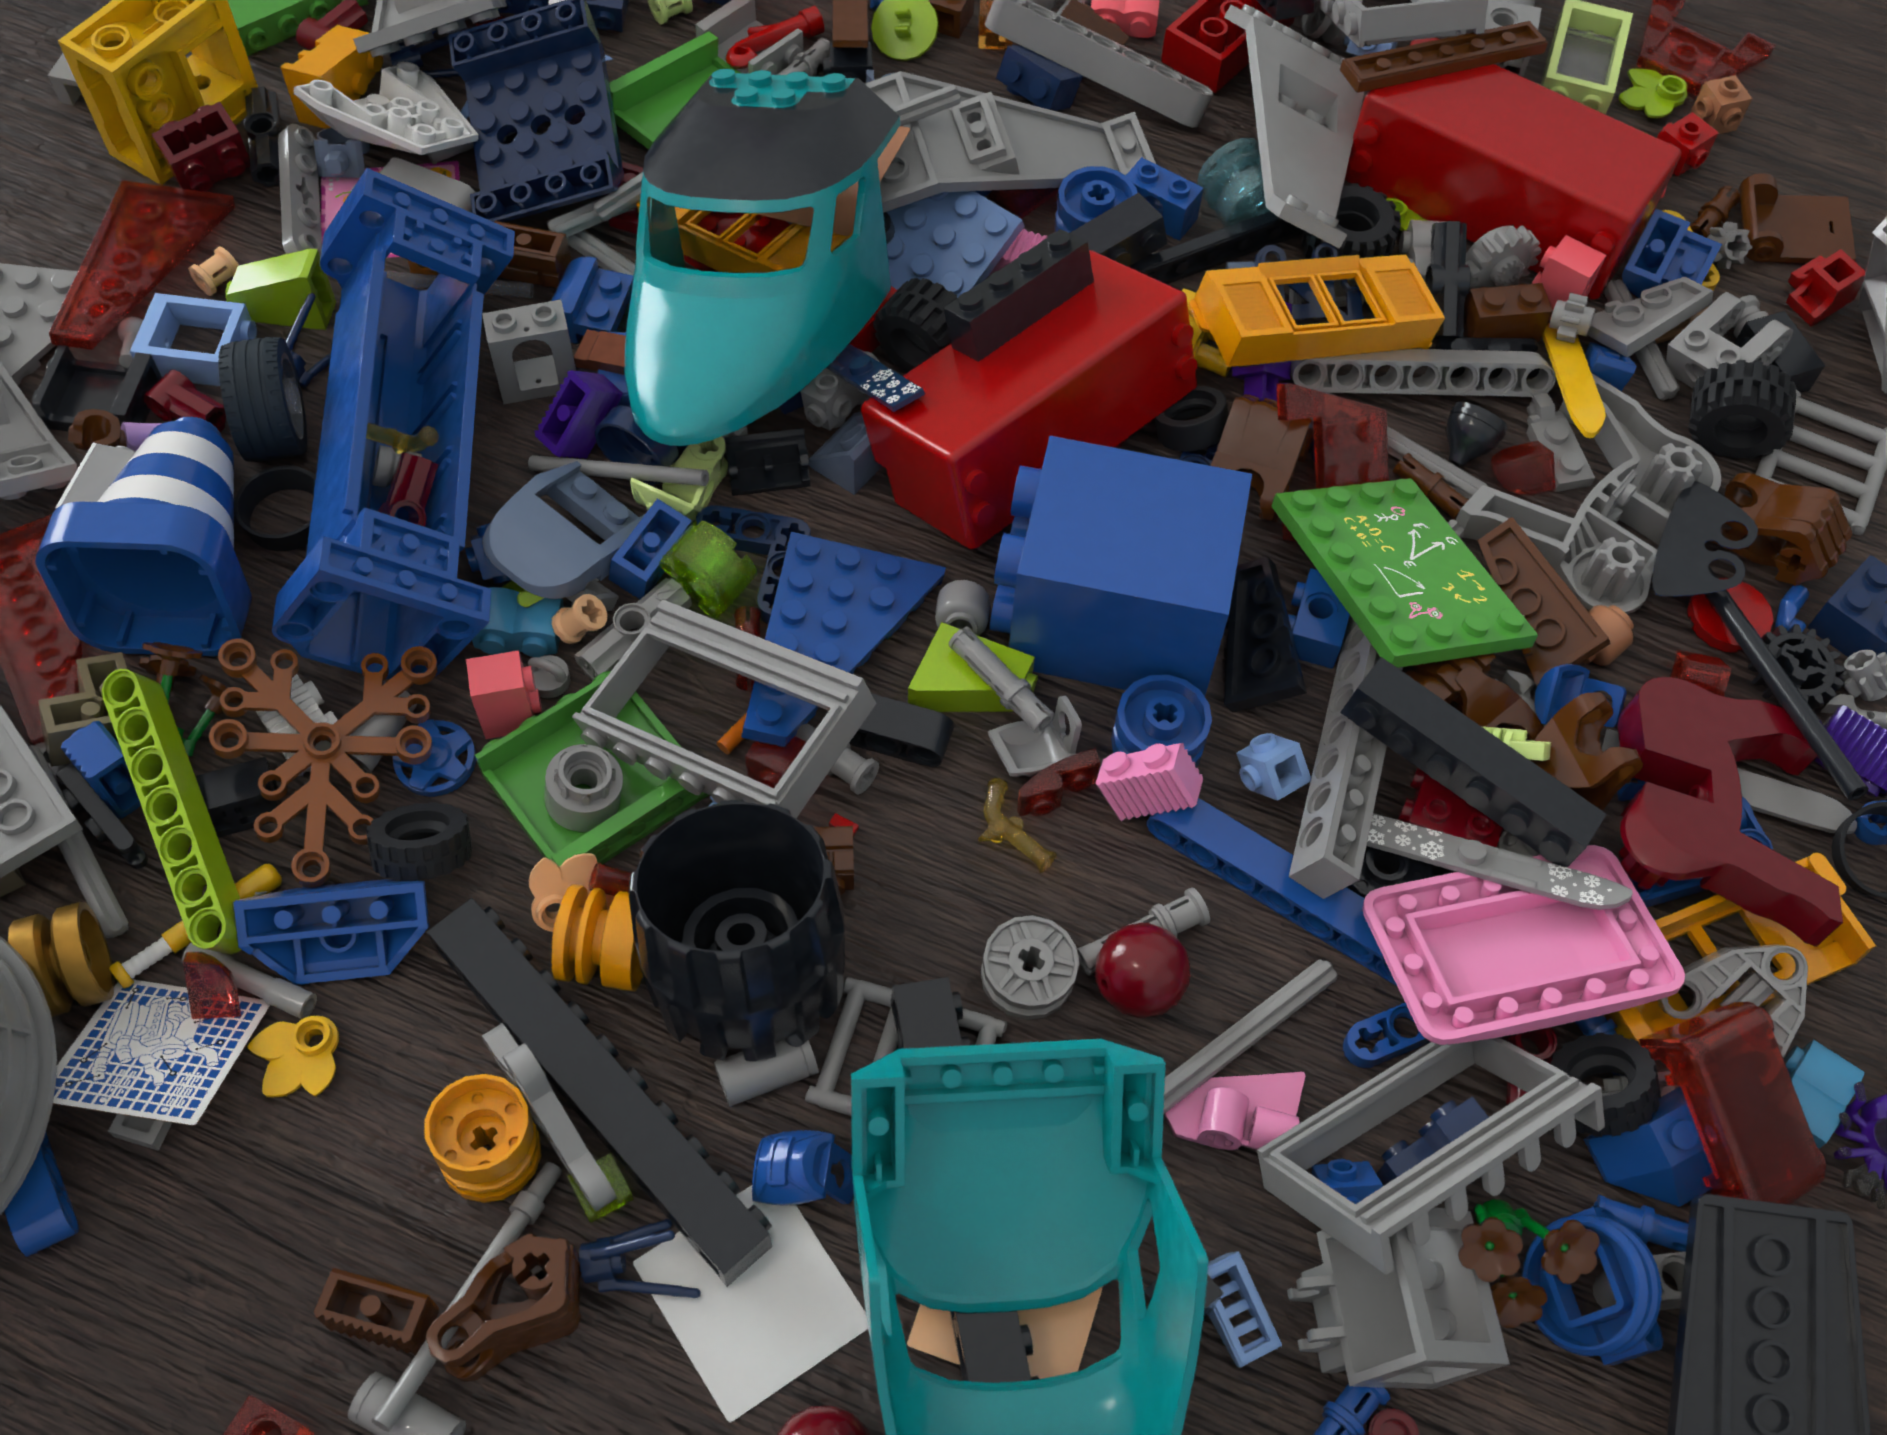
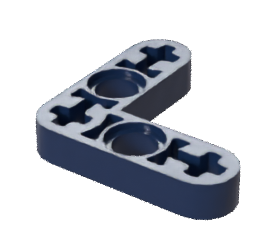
(771, 543)

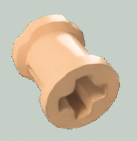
(214, 270)
(585, 615)

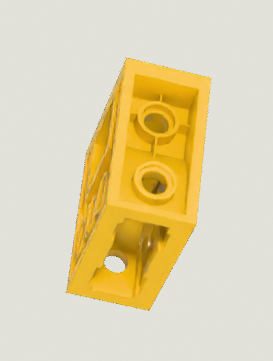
(146, 73)

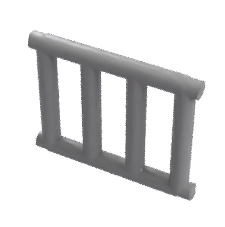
(1875, 465)
(858, 991)

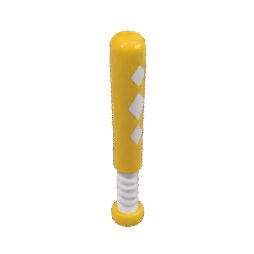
(258, 882)

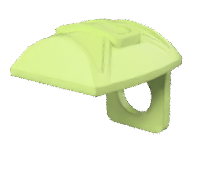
(647, 495)

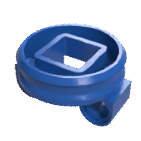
(1614, 1332)

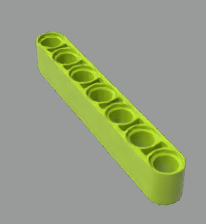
(160, 795)

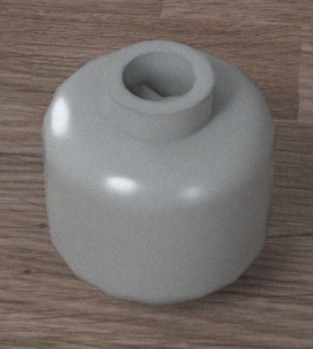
(963, 605)

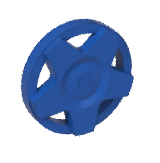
(442, 761)

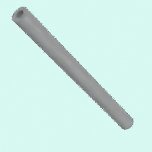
(624, 470)

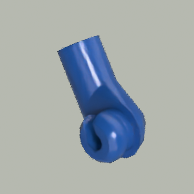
(1790, 606)

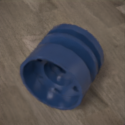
(626, 443)

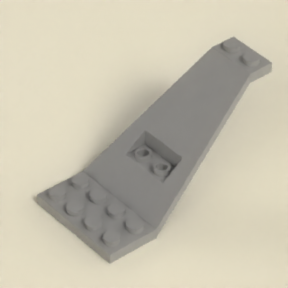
(1002, 149)

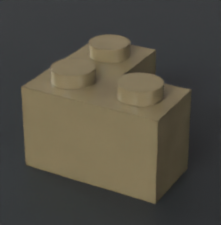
(68, 713)

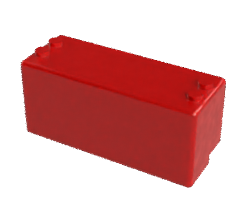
(1510, 154)
(1076, 374)

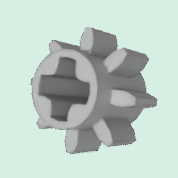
(1734, 244)
(1572, 317)
(1866, 675)

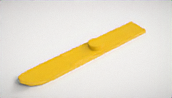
(1575, 383)

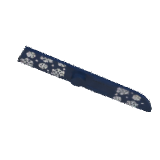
(875, 378)

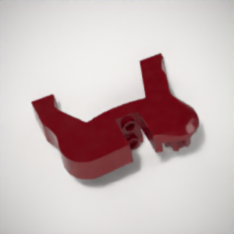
(1691, 804)

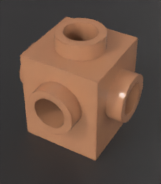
(1722, 103)

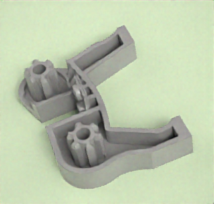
(1591, 551)

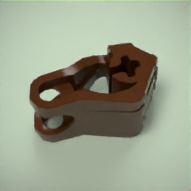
(1264, 447)
(1802, 515)
(1476, 695)
(1577, 753)
(550, 1279)

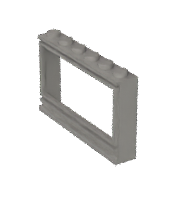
(1405, 21)
(778, 667)
(1365, 1227)

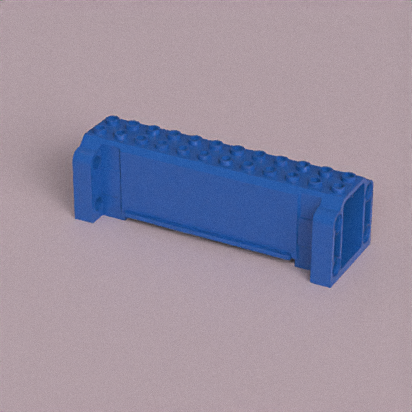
(404, 366)

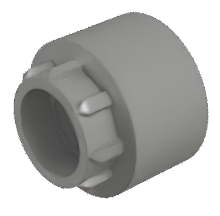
(577, 807)

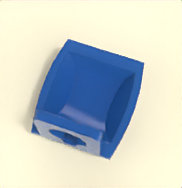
(1567, 682)
(797, 1169)

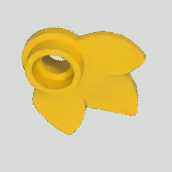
(291, 1058)

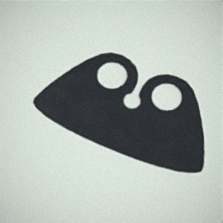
(1682, 555)

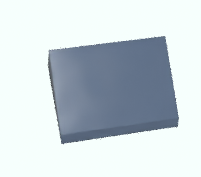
(847, 456)

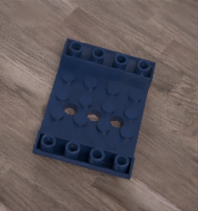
(533, 73)

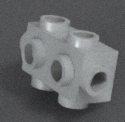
(830, 399)

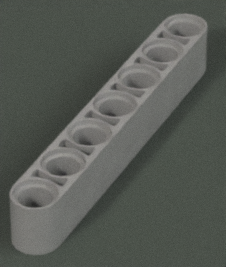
(1100, 59)
(1436, 379)

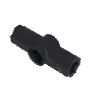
(262, 129)
(1449, 275)

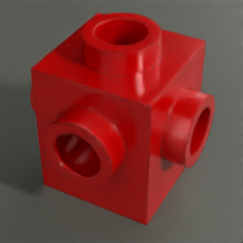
(1693, 138)

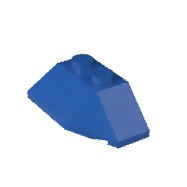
(333, 928)
(1659, 1157)

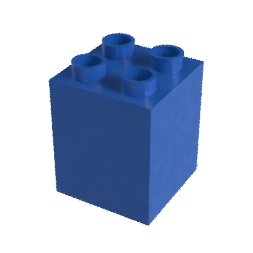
(1119, 564)

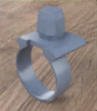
(339, 159)

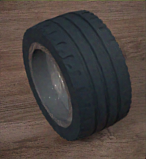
(262, 399)

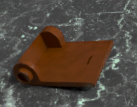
(1793, 225)

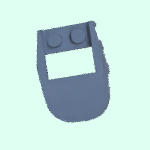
(544, 548)

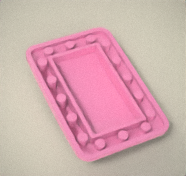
(1511, 962)

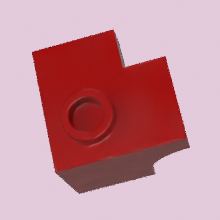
(1824, 286)

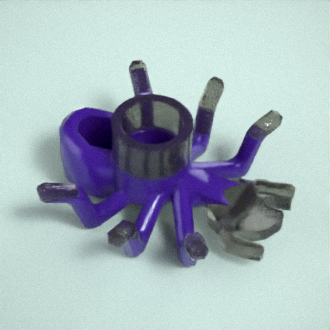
(1873, 1137)

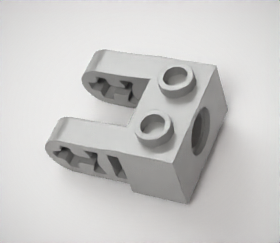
(1703, 347)

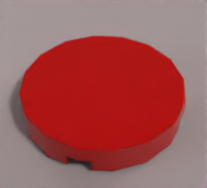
(1712, 629)

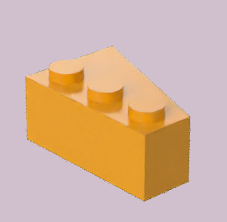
(334, 61)

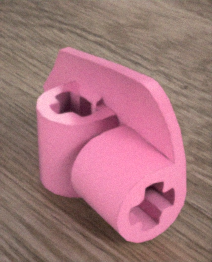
(1238, 1110)

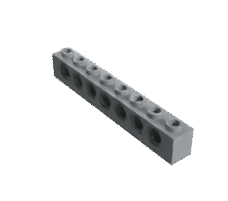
(1342, 783)

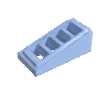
(1241, 1282)

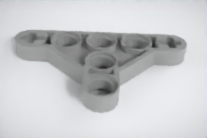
(527, 1075)

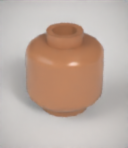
(1617, 627)

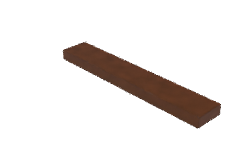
(1443, 56)

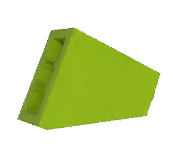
(279, 286)
(951, 685)

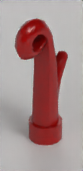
(763, 37)

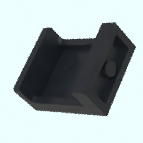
(83, 385)

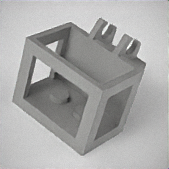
(1406, 1328)

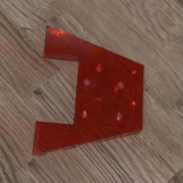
(1691, 56)
(1347, 437)

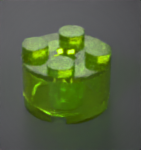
(708, 567)

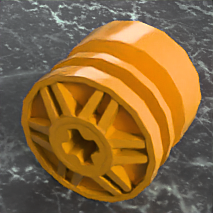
(593, 936)
(480, 1113)

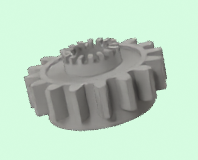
(1502, 257)

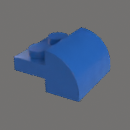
(1668, 253)
(592, 297)

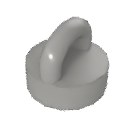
(550, 675)

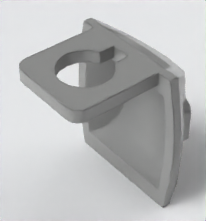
(1031, 752)

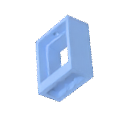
(170, 312)

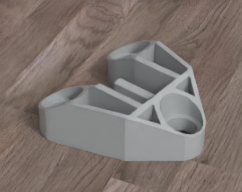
(1719, 970)

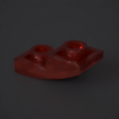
(1045, 790)

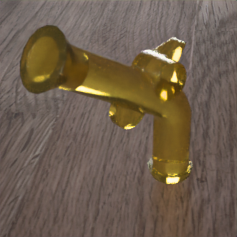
(400, 441)
(1011, 829)

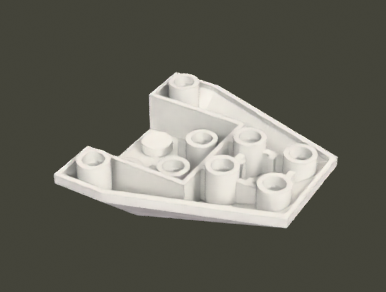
(405, 116)

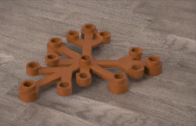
(319, 792)

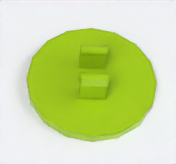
(904, 28)

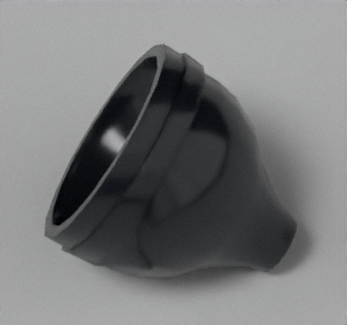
(1472, 432)

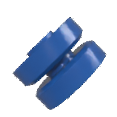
(1089, 194)
(1162, 712)

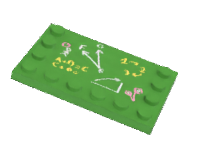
(1403, 572)

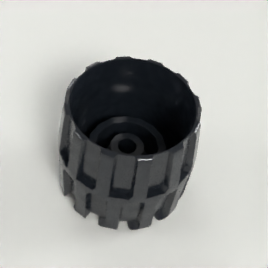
(739, 928)

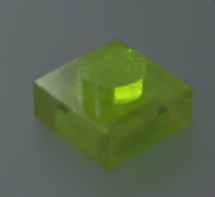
(614, 1176)

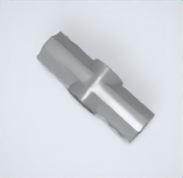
(613, 642)

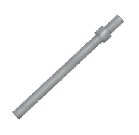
(523, 1211)

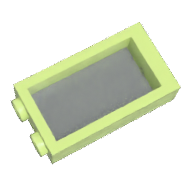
(1587, 53)

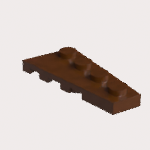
(1562, 623)

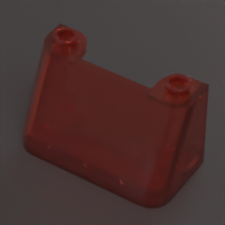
(1741, 1103)

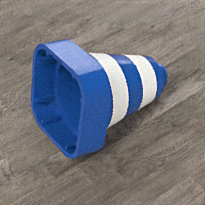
(154, 549)

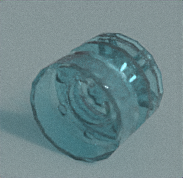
(1234, 182)

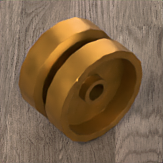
(66, 956)

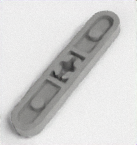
(299, 190)

